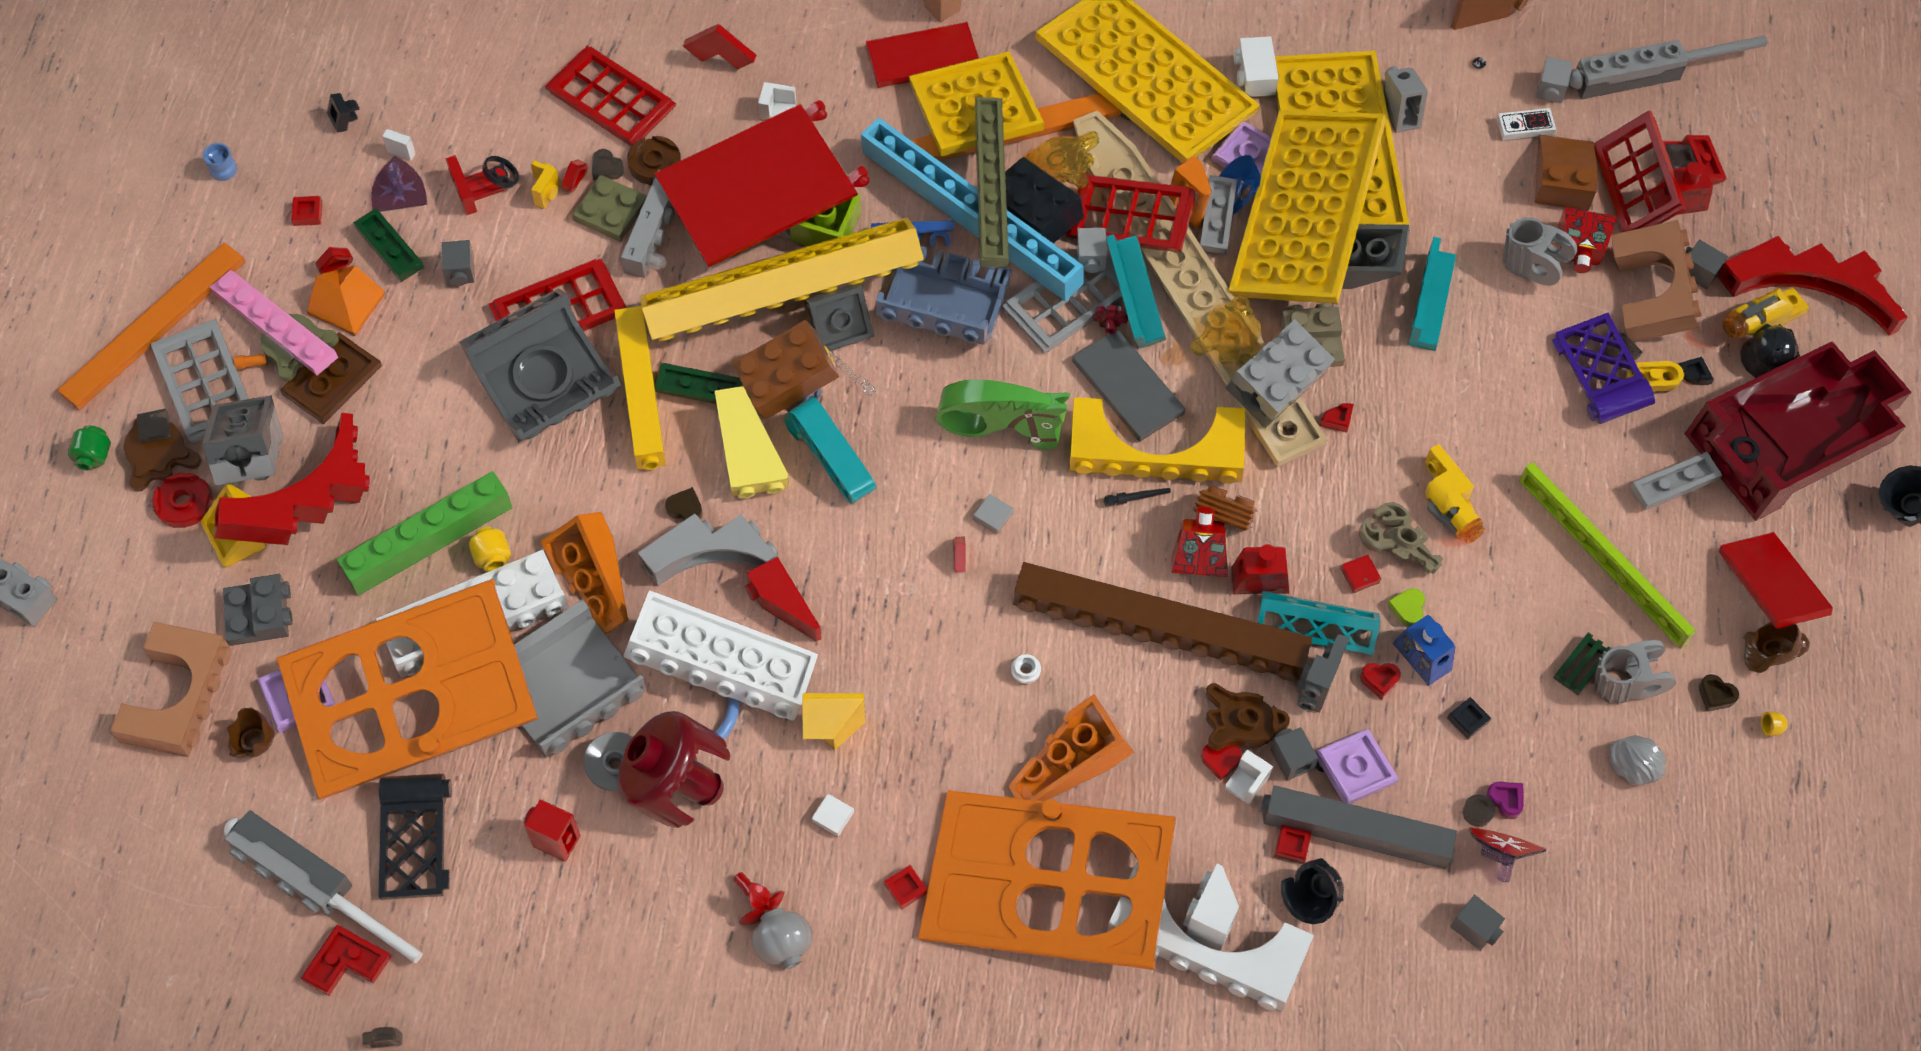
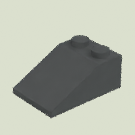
(1376, 254)

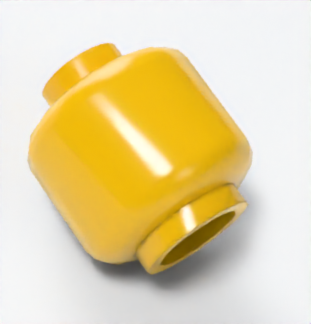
(489, 549)

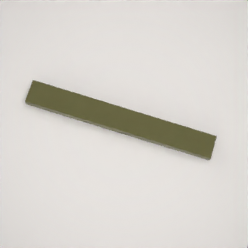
(991, 183)

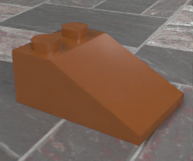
(1482, 11)
(1566, 172)

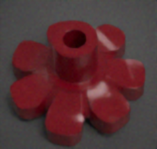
(1110, 317)

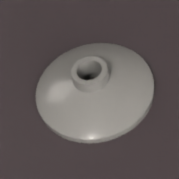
(600, 754)

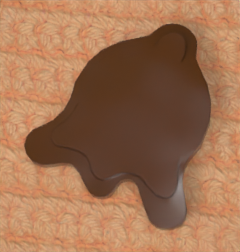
(156, 458)
(1242, 719)

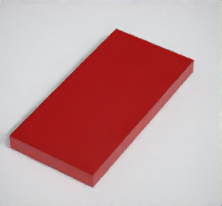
(918, 52)
(1775, 580)

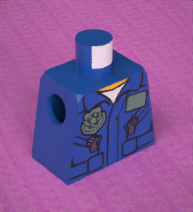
(1427, 649)

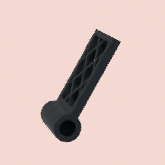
(413, 795)

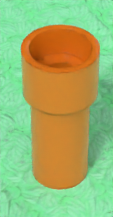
(242, 361)

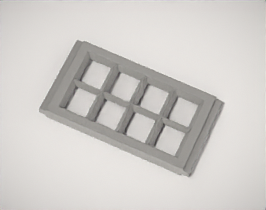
(1036, 333)
(186, 339)

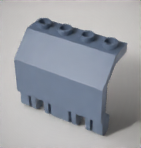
(946, 299)

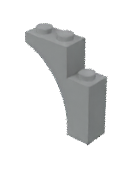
(697, 544)

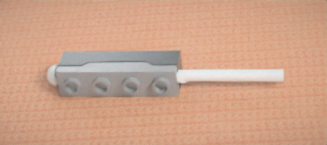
(303, 874)

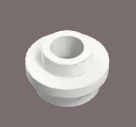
(1026, 661)

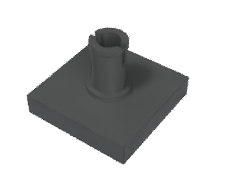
(841, 317)

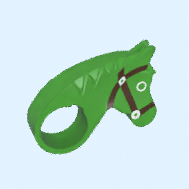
(988, 406)

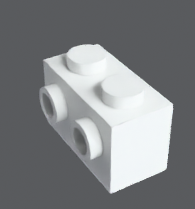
(1256, 66)

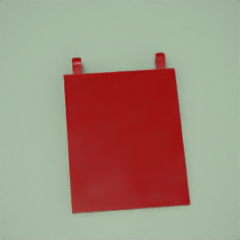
(758, 183)

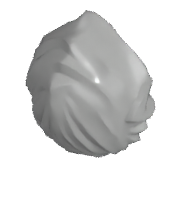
(1637, 760)

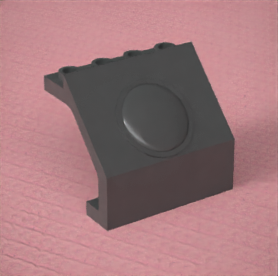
(538, 365)

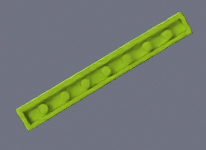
(1607, 555)

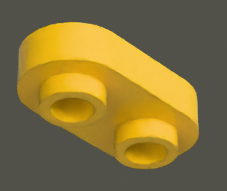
(1656, 371)

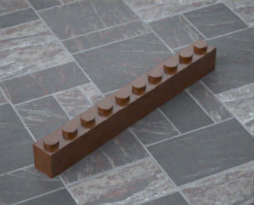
(1162, 621)

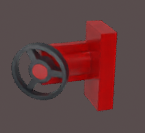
(483, 183)

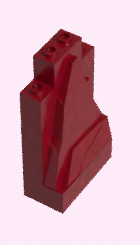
(1805, 420)

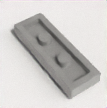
(1218, 215)
(1676, 481)

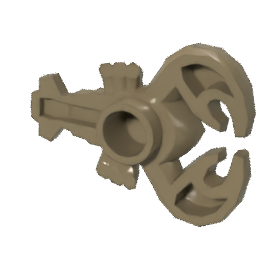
(1400, 538)

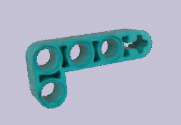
(831, 449)

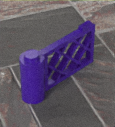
(1613, 399)

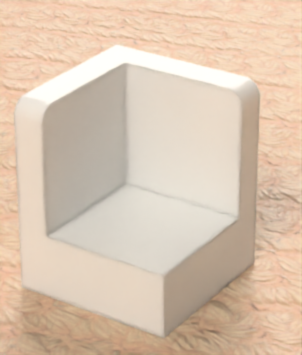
(775, 100)
(1249, 777)

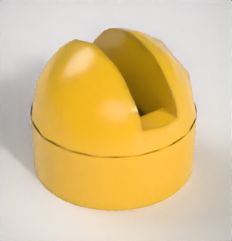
(1773, 723)

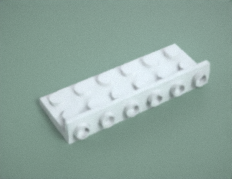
(525, 592)
(721, 655)

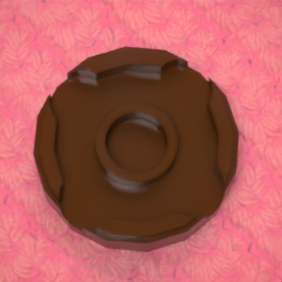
(650, 156)

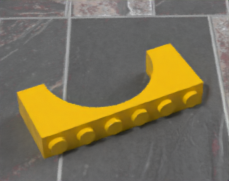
(1099, 450)

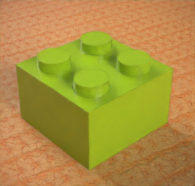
(829, 224)

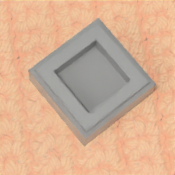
(993, 514)

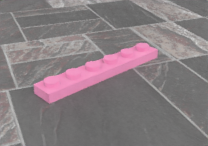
(274, 322)

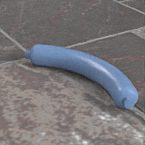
(730, 718)

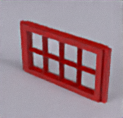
(573, 69)
(1622, 135)
(1180, 219)
(600, 275)

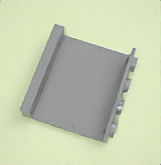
(573, 678)

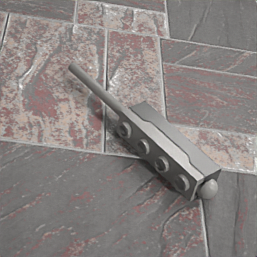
(1645, 66)

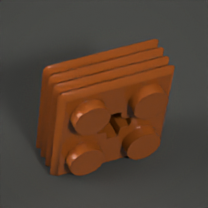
(1234, 512)

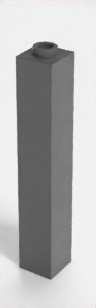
(1360, 826)

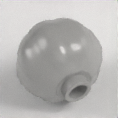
(782, 938)

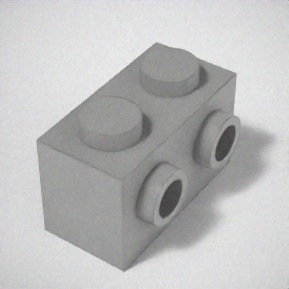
(24, 595)

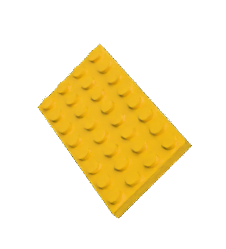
(1148, 74)
(1350, 85)
(1308, 206)

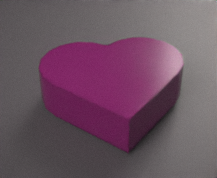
(1507, 797)

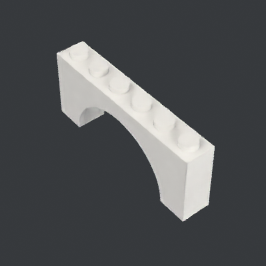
(1259, 973)

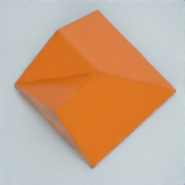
(344, 298)

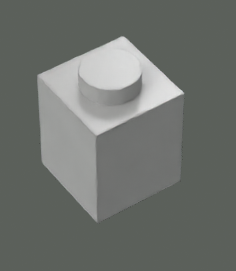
(1554, 79)
(1092, 249)

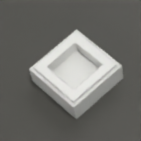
(399, 144)
(832, 815)

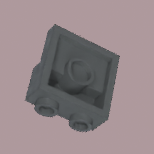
(257, 610)
(1318, 677)

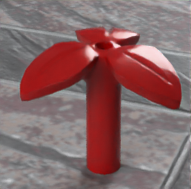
(758, 897)

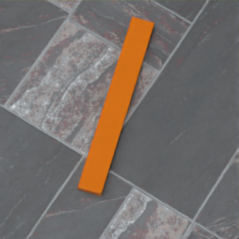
(1055, 119)
(149, 327)

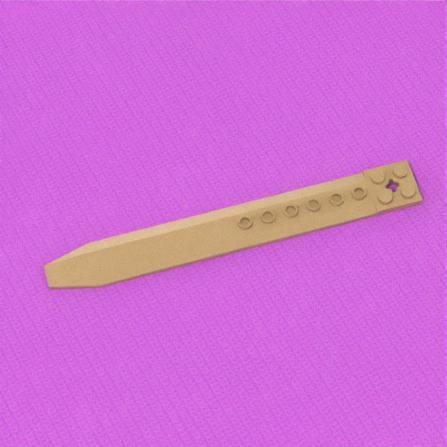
(1190, 280)

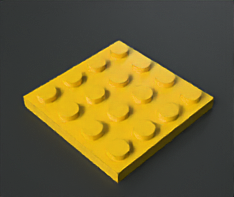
(949, 99)

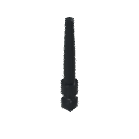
(1122, 498)

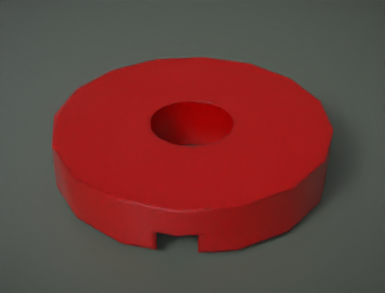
(186, 514)

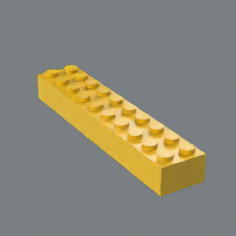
(781, 279)

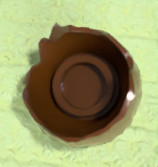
(250, 734)

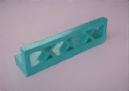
(1136, 290)
(1432, 297)
(1326, 614)

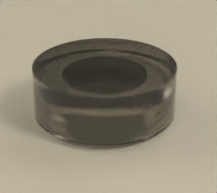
(1478, 810)

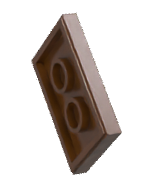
(328, 391)

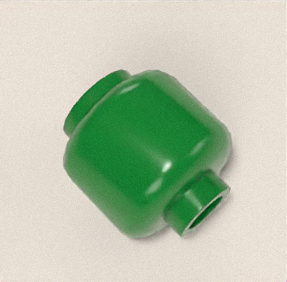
(89, 447)

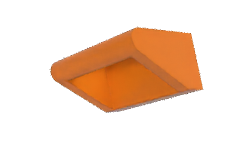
(1193, 175)

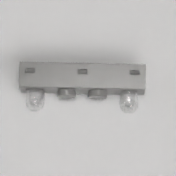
(648, 234)

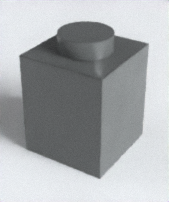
(458, 262)
(1706, 263)
(1293, 753)
(1478, 923)

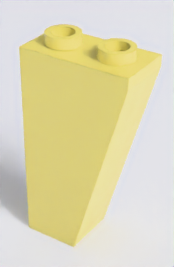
(748, 450)

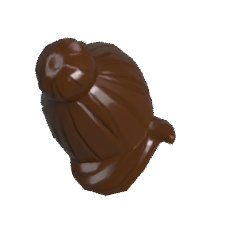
(1773, 646)

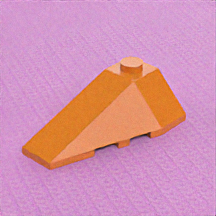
(588, 560)
(1077, 752)

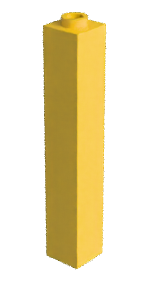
(640, 388)

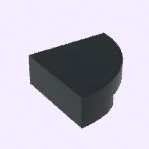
(1696, 371)

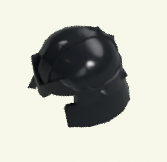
(1769, 349)
(1902, 494)
(1314, 893)

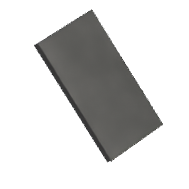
(1128, 385)

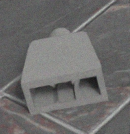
(1404, 98)

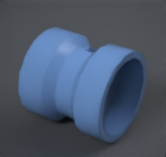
(220, 161)

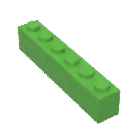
(425, 533)

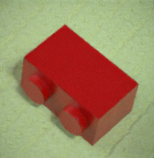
(552, 830)

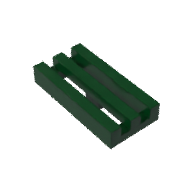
(1596, 646)

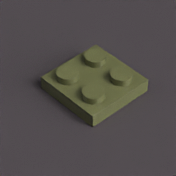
(610, 208)

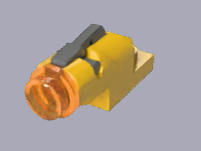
(1770, 309)
(1450, 496)

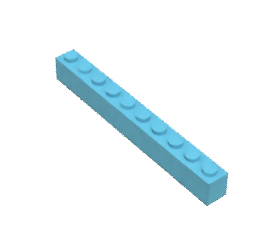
(960, 201)

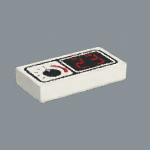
(1526, 124)

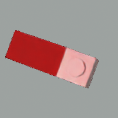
(781, 598)

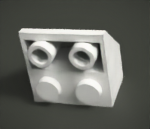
(1215, 911)

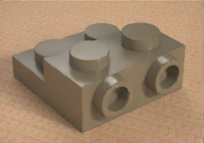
(1322, 324)

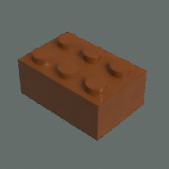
(785, 369)

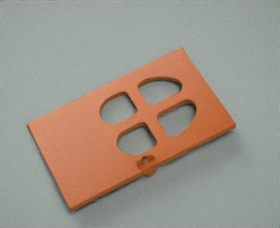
(465, 665)
(985, 869)

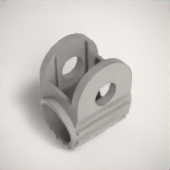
(1529, 244)
(1635, 663)

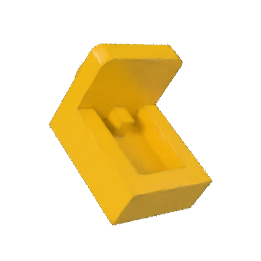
(546, 185)

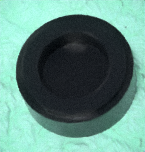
(1744, 458)

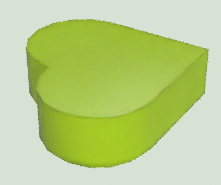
(1408, 606)

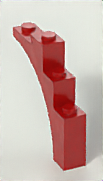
(1815, 269)
(276, 515)

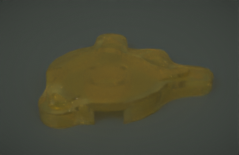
(1066, 157)
(1231, 332)

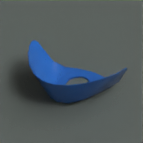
(1246, 170)

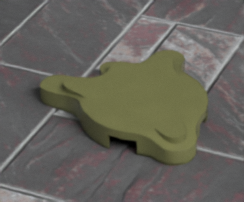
(286, 363)

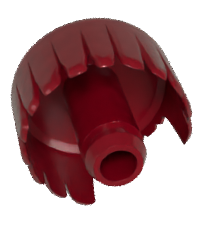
(664, 761)

